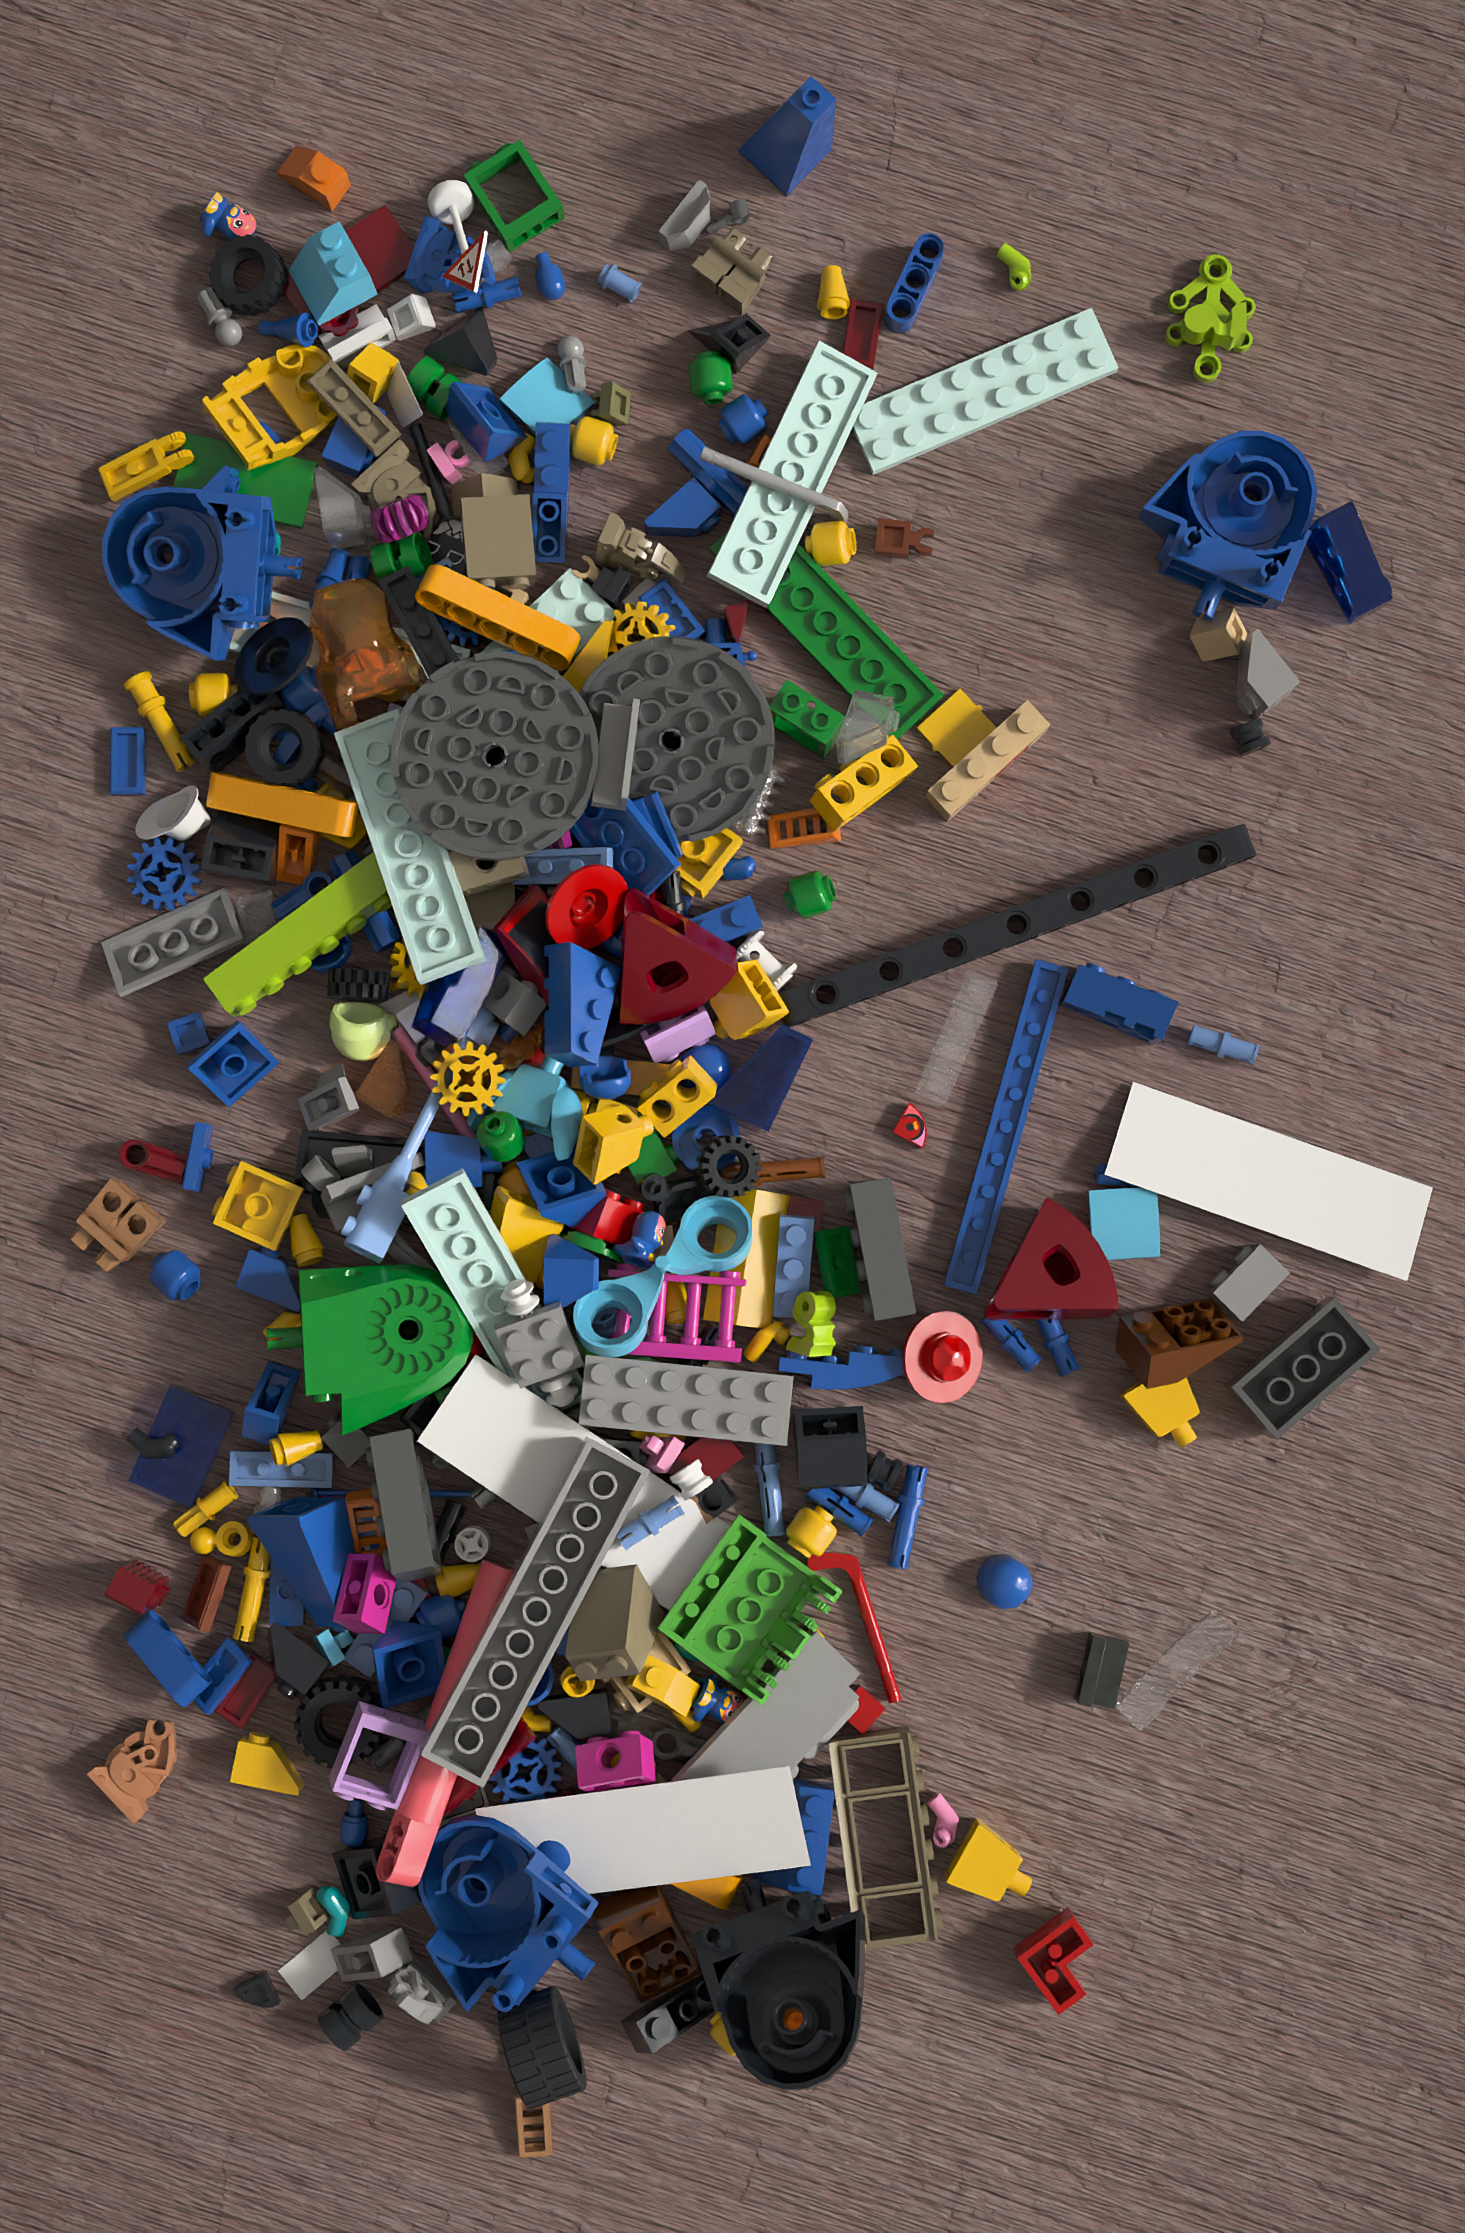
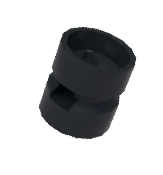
(346, 2020)

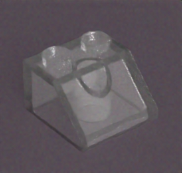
(343, 514)

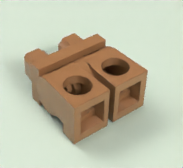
(113, 1228)

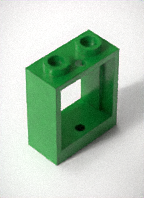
(532, 222)
(810, 728)

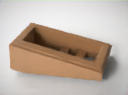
(536, 2148)

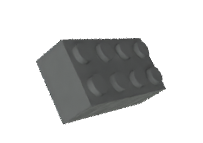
(880, 1249)
(1302, 1367)
(405, 1506)

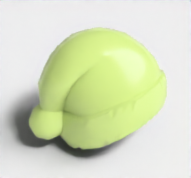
(361, 1029)

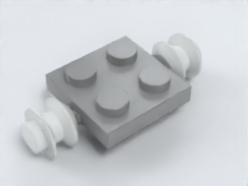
(539, 1344)

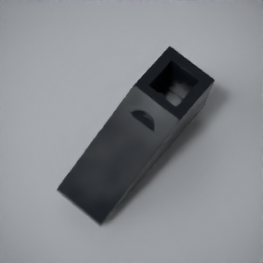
(668, 2016)

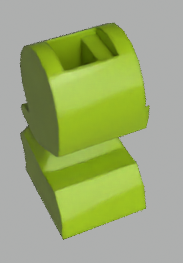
(1203, 323)
(814, 1314)

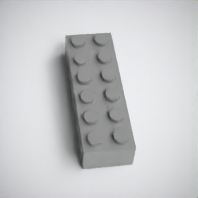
(686, 1400)

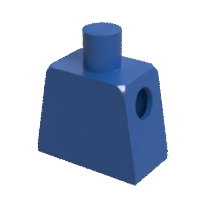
(453, 1152)

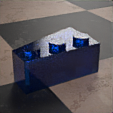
(1349, 563)
(455, 999)
(763, 1082)

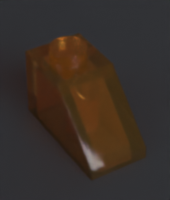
(387, 1083)

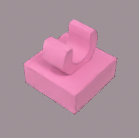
(445, 461)
(661, 1451)

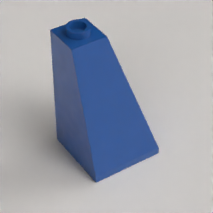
(794, 137)
(310, 1547)

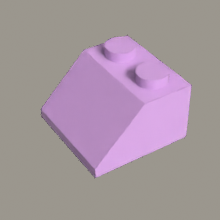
(674, 1035)

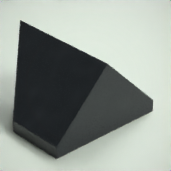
(734, 339)
(466, 344)

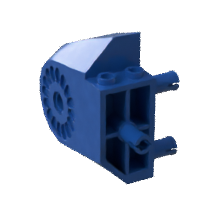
(1224, 539)
(218, 565)
(499, 1911)

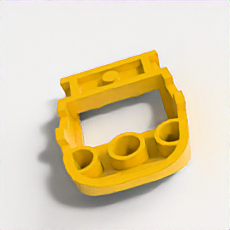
(286, 380)

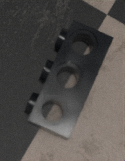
(222, 733)

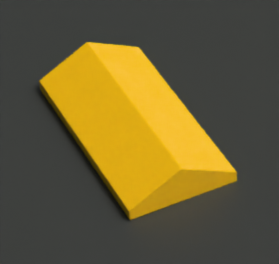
(754, 1302)

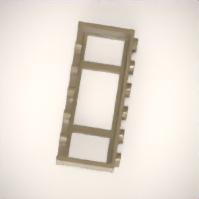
(918, 1815)

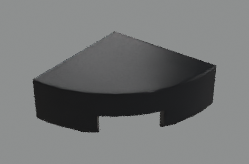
(258, 1991)

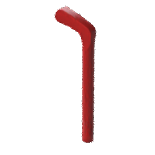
(852, 1566)

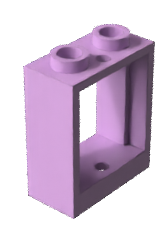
(388, 1723)

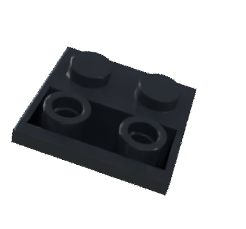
(242, 848)
(830, 1447)

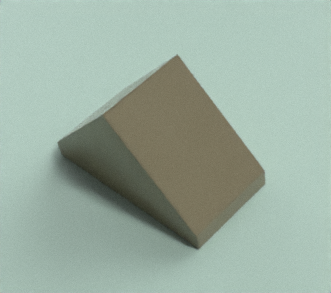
(481, 486)

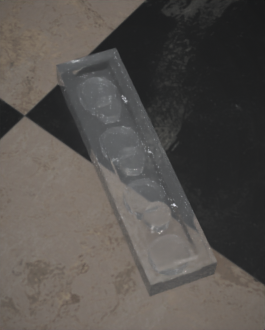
(956, 1037)

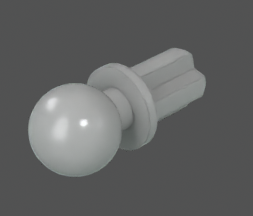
(227, 330)
(572, 362)

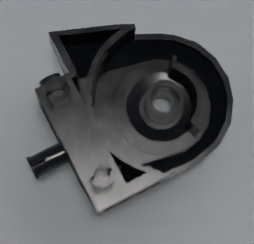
(780, 1964)

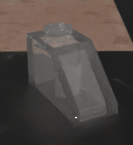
(866, 725)

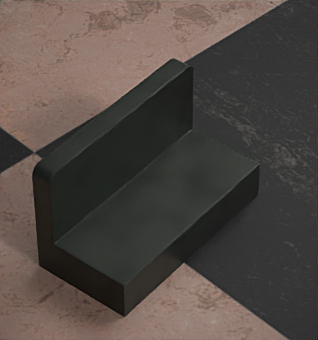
(1101, 1671)

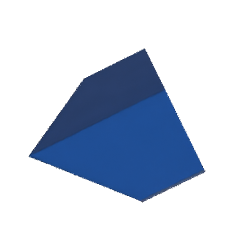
(568, 1272)

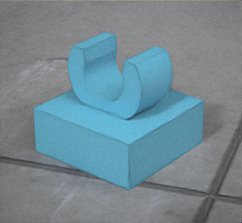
(330, 1646)

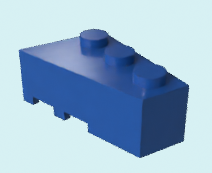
(579, 1003)

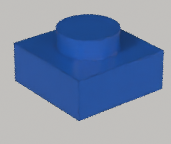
(189, 1033)

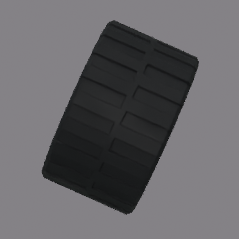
(542, 2048)

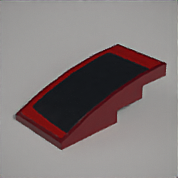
(525, 935)

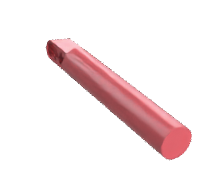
(430, 1784)

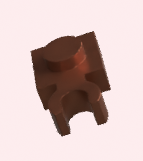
(896, 538)

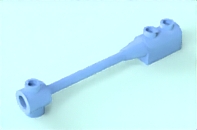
(381, 1205)

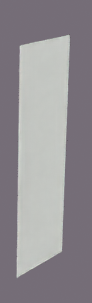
(1269, 1181)
(522, 1454)
(669, 1829)

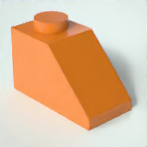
(315, 176)

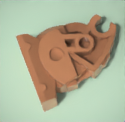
(136, 1773)

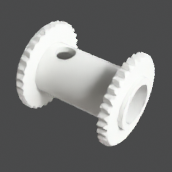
(774, 970)

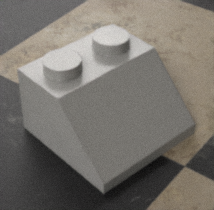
(1261, 677)

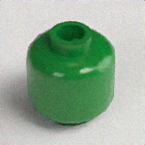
(710, 377)
(810, 894)
(500, 1136)

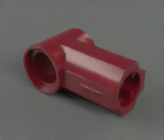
(157, 1161)

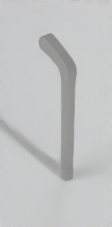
(836, 509)

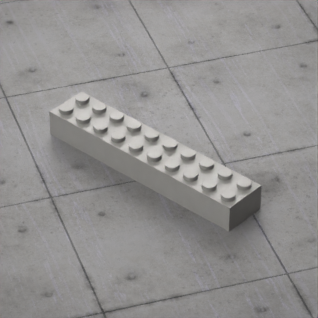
(534, 1612)

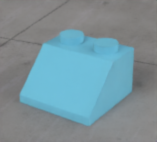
(331, 274)

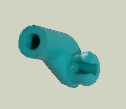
(336, 1906)

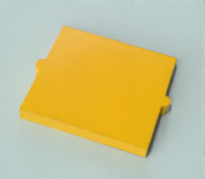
(956, 727)

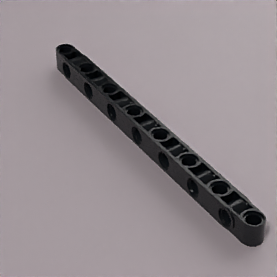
(1038, 916)

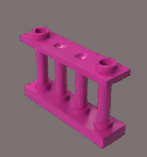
(690, 1344)

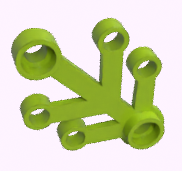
(1214, 286)

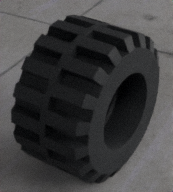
(309, 1723)

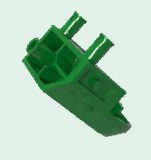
(355, 1343)

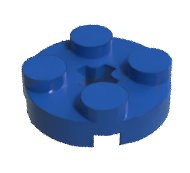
(689, 1132)

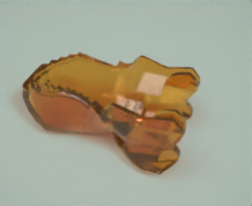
(358, 648)

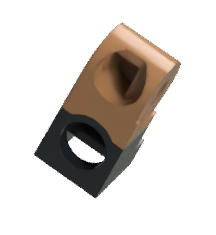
(715, 1499)

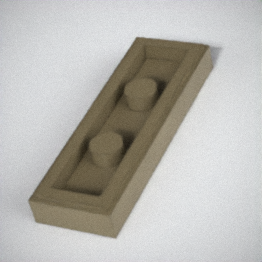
(353, 407)

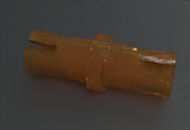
(522, 1047)

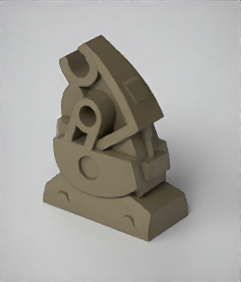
(392, 479)
(631, 551)

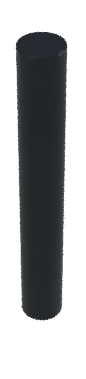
(431, 473)

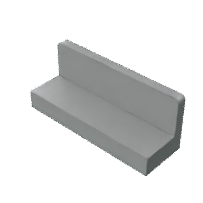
(616, 755)
(342, 1196)

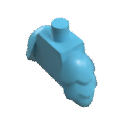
(539, 1103)

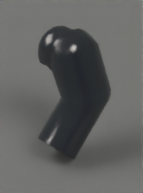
(153, 1448)

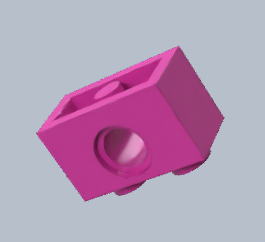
(365, 1594)
(633, 1769)

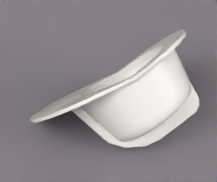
(175, 816)

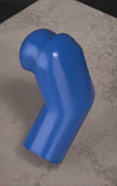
(739, 869)

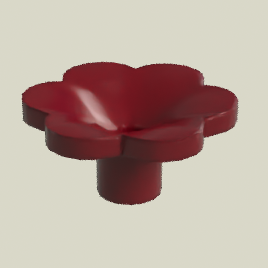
(342, 323)

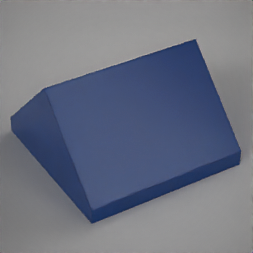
(483, 420)
(233, 1063)
(560, 1188)
(408, 1662)

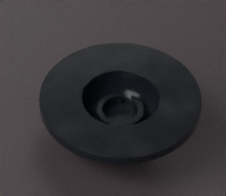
(273, 656)

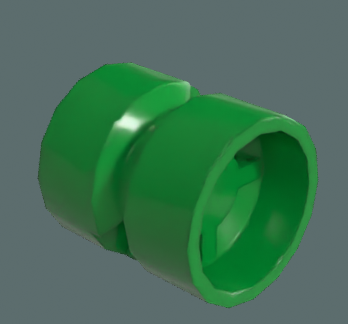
(431, 386)
(406, 551)

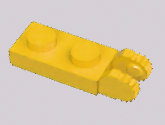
(144, 465)

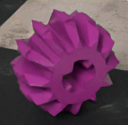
(399, 518)

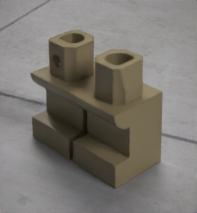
(730, 272)

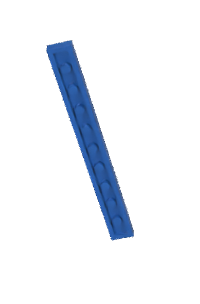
(1005, 1127)

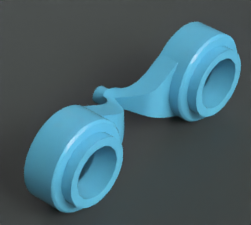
(640, 1292)

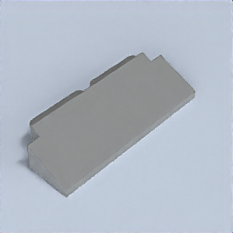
(793, 1722)

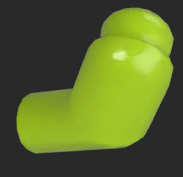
(1018, 267)

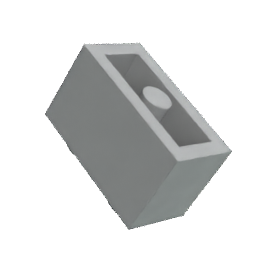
(1247, 1281)

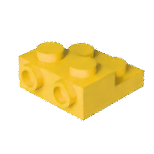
(704, 861)
(257, 1205)

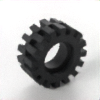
(358, 985)
(748, 1169)

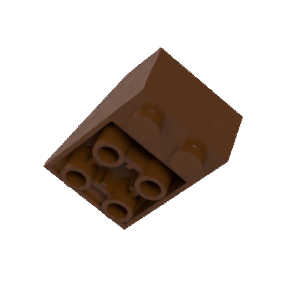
(1174, 1341)
(646, 1940)

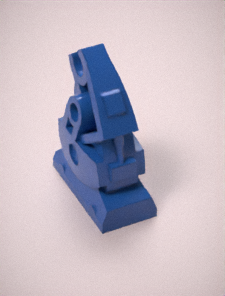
(434, 254)

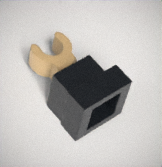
(607, 584)

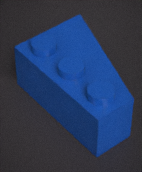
(1119, 1003)

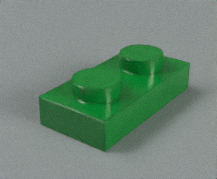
(837, 1261)

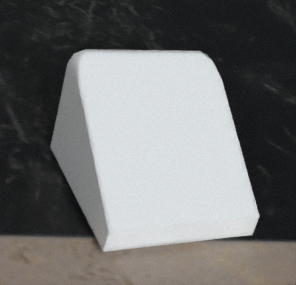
(411, 317)

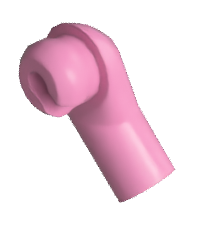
(946, 1821)

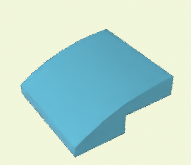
(545, 398)
(1125, 1222)

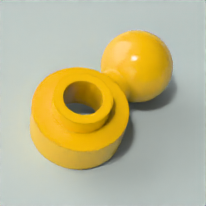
(205, 1539)

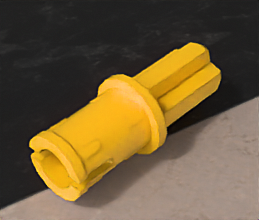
(205, 1509)

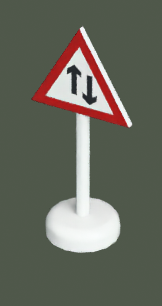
(451, 204)

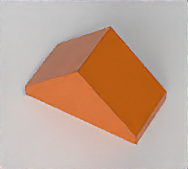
(296, 853)

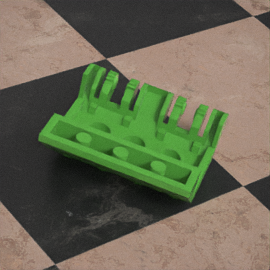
(747, 1608)

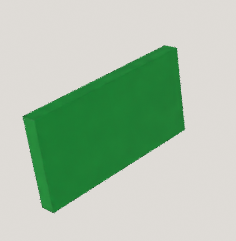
(285, 481)

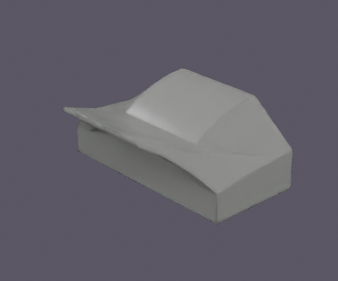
(687, 219)
(329, 1101)

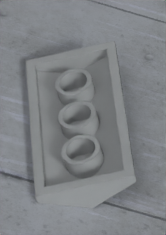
(173, 942)

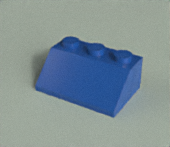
(815, 1810)

